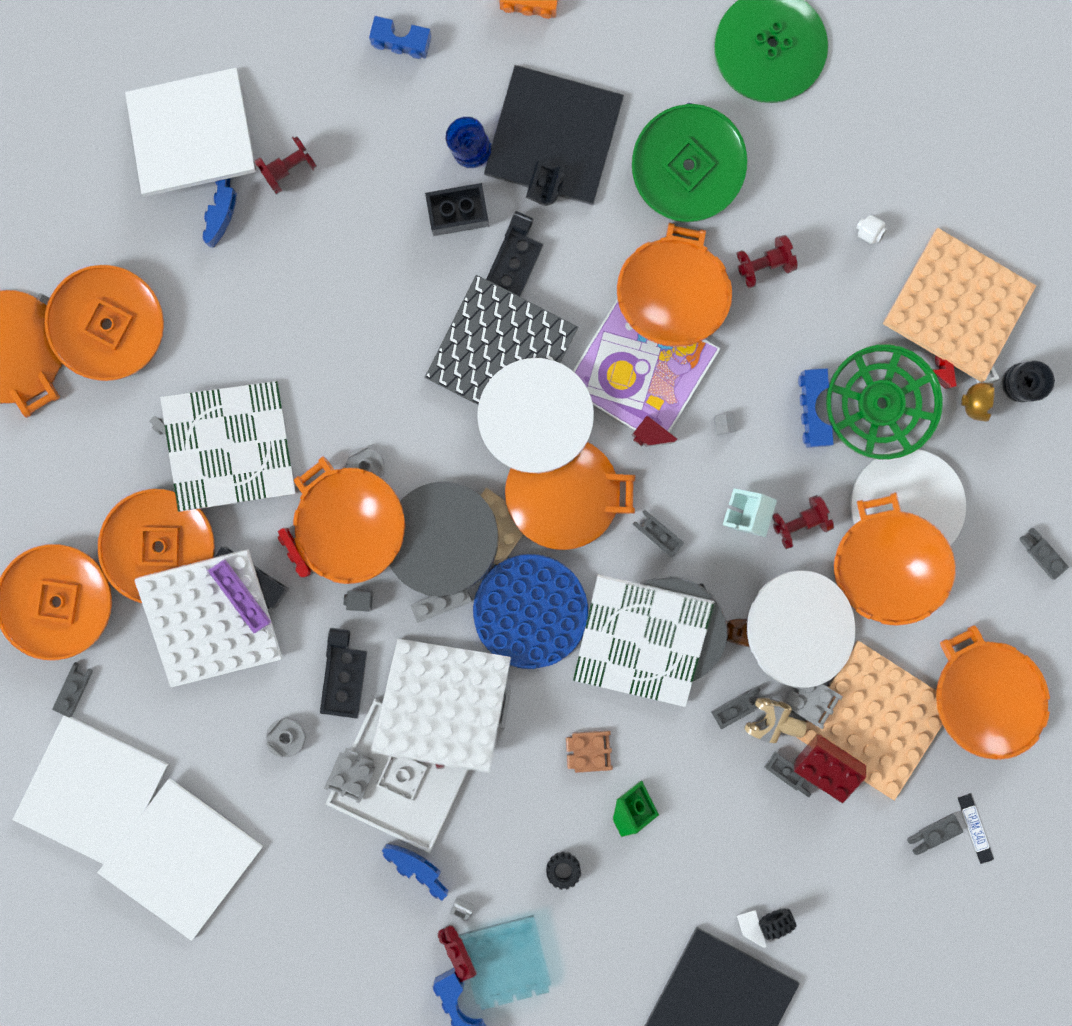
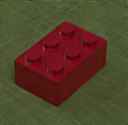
(830, 768)

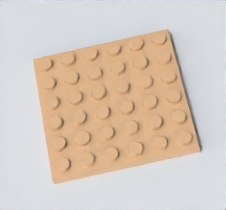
(959, 305)
(881, 719)

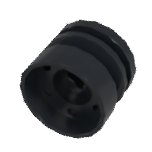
(1038, 377)

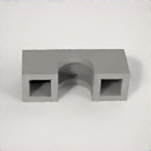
(436, 605)

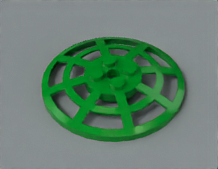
(894, 398)

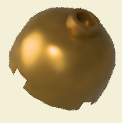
(978, 401)

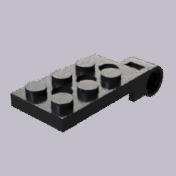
(516, 232)
(337, 645)

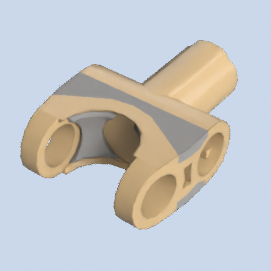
(775, 721)

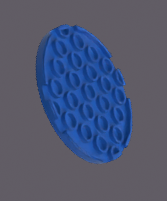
(530, 611)

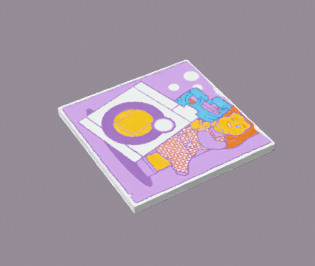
(639, 377)

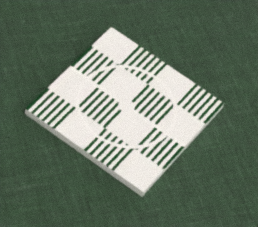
(227, 446)
(642, 640)

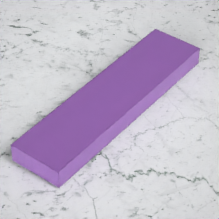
(239, 596)

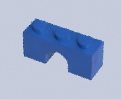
(414, 43)

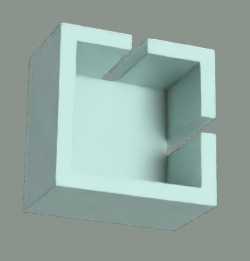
(756, 512)

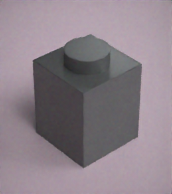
(358, 600)

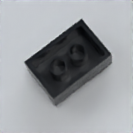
(457, 209)

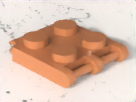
(588, 751)

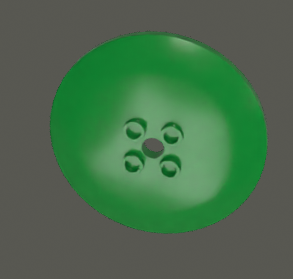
(766, 71)
(695, 135)

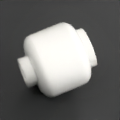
(871, 229)

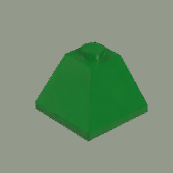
(634, 810)

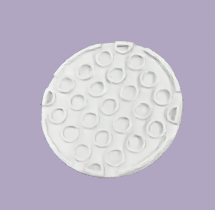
(535, 415)
(923, 487)
(801, 629)

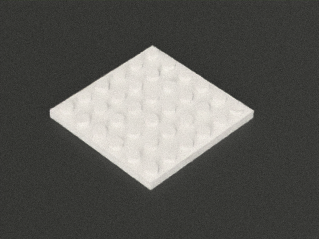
(198, 625)
(442, 705)

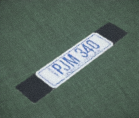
(975, 828)

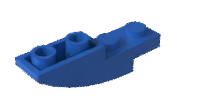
(219, 215)
(410, 863)

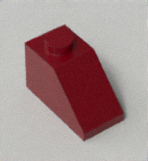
(652, 434)

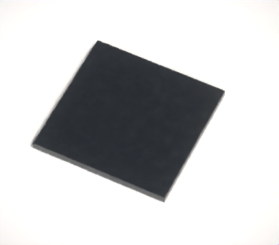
(558, 125)
(721, 988)

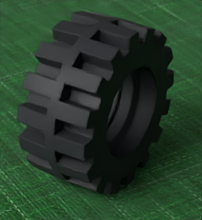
(563, 882)
(777, 924)

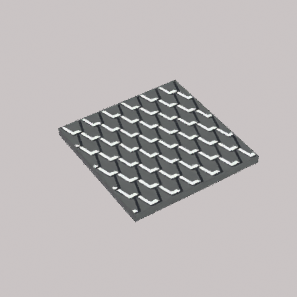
(492, 332)

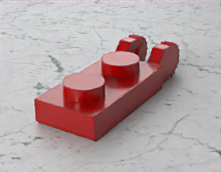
(286, 539)

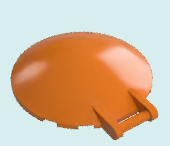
(674, 289)
(25, 353)
(570, 503)
(347, 523)
(894, 565)
(991, 697)

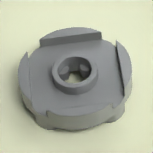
(368, 456)
(274, 738)

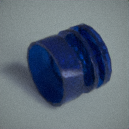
(468, 142)

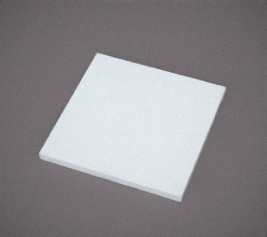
(190, 132)
(89, 789)
(403, 794)
(180, 859)

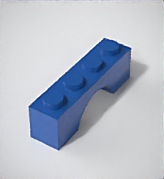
(816, 431)
(449, 988)

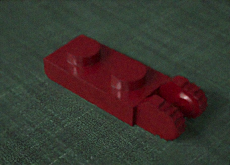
(457, 953)

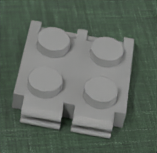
(813, 702)
(351, 775)

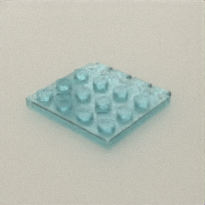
(507, 962)

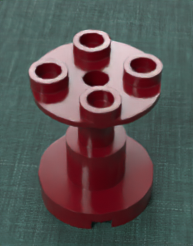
(279, 168)
(773, 258)
(809, 518)

